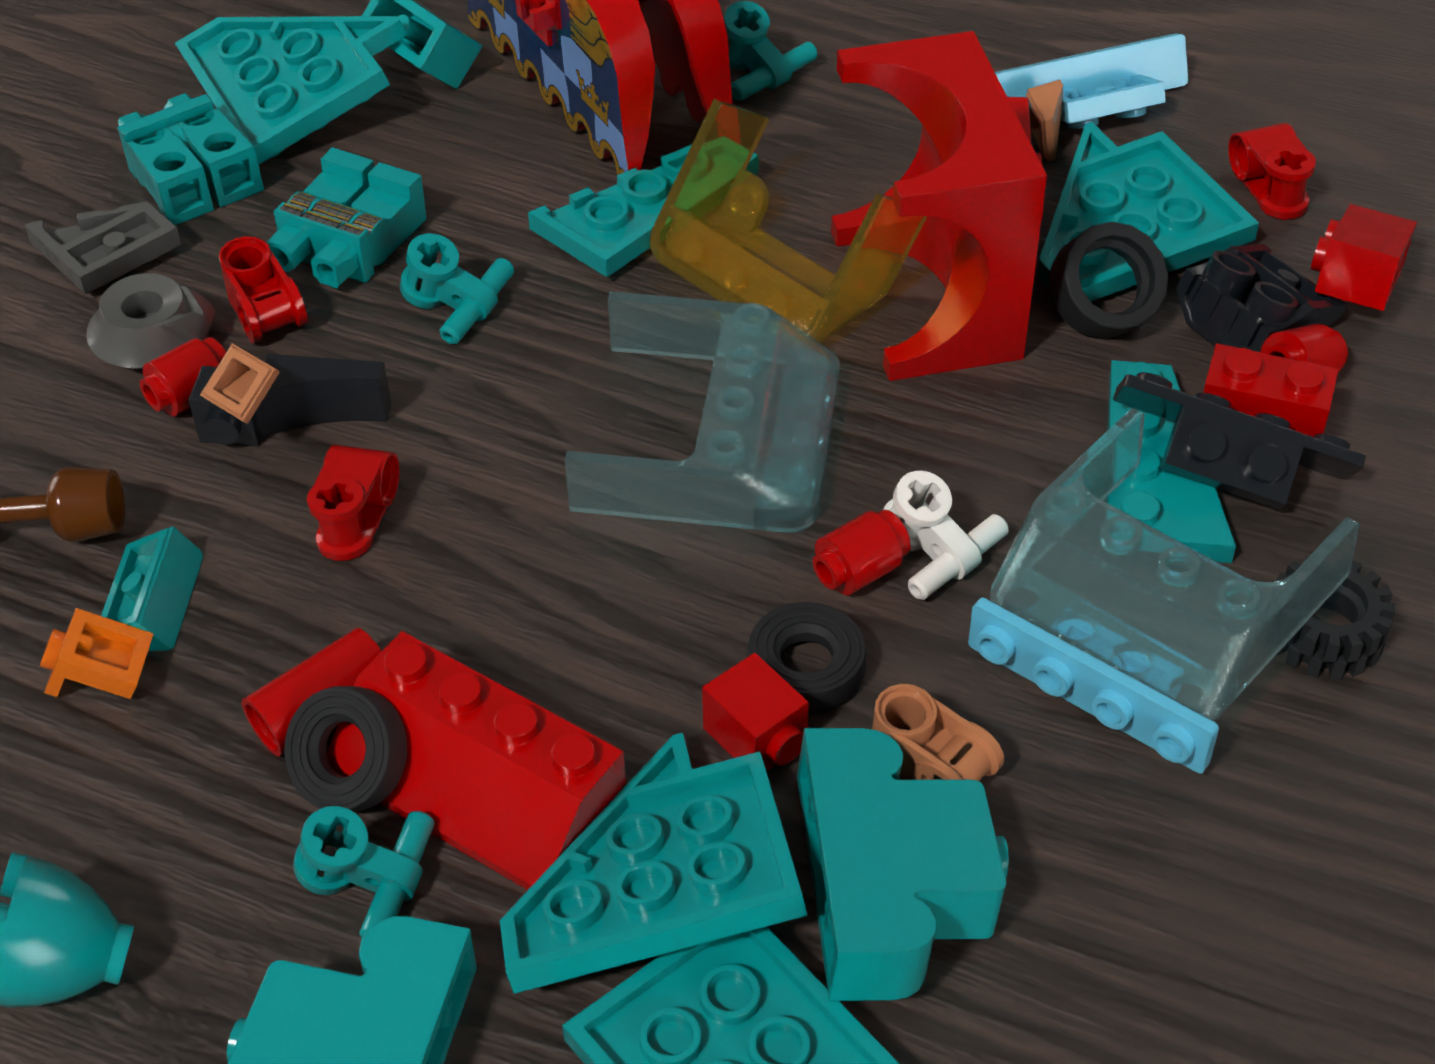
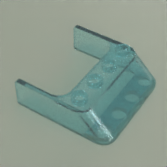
(1147, 597)

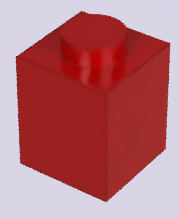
(755, 712)

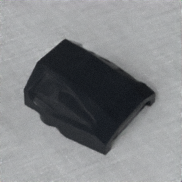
(1249, 296)

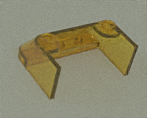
(715, 242)

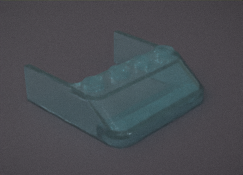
(759, 431)

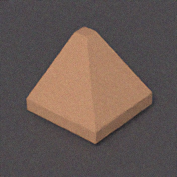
(1045, 116)
(239, 383)

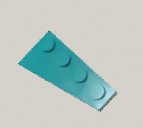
(615, 223)
(1161, 498)

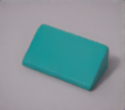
(155, 585)

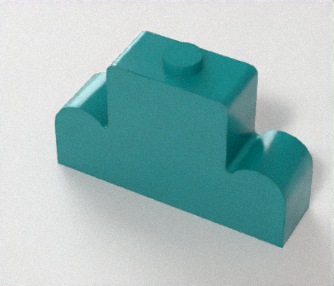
(892, 862)
(390, 1015)

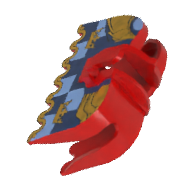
(604, 59)

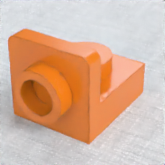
(96, 654)

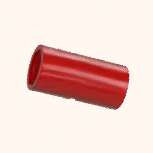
(275, 703)

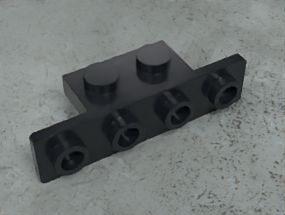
(1232, 449)

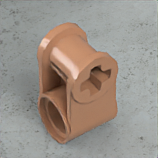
(935, 738)

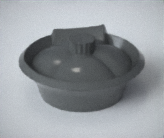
(146, 318)

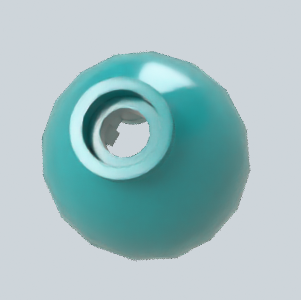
(55, 935)

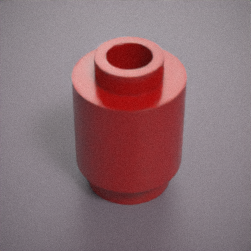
(1309, 343)
(172, 375)
(861, 551)

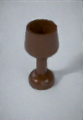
(77, 503)

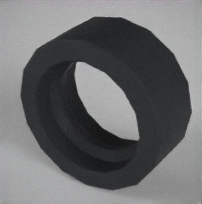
(1140, 255)

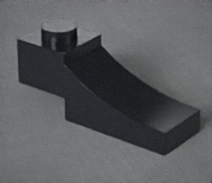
(302, 395)

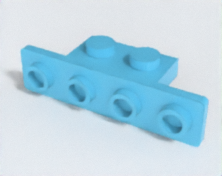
(1107, 80)
(1093, 686)

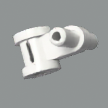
(937, 534)

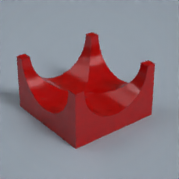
(979, 197)

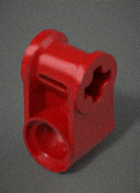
(1273, 168)
(259, 288)
(352, 499)

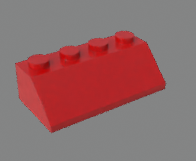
(484, 761)

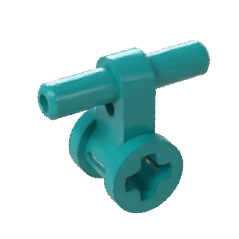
(756, 52)
(450, 284)
(359, 862)

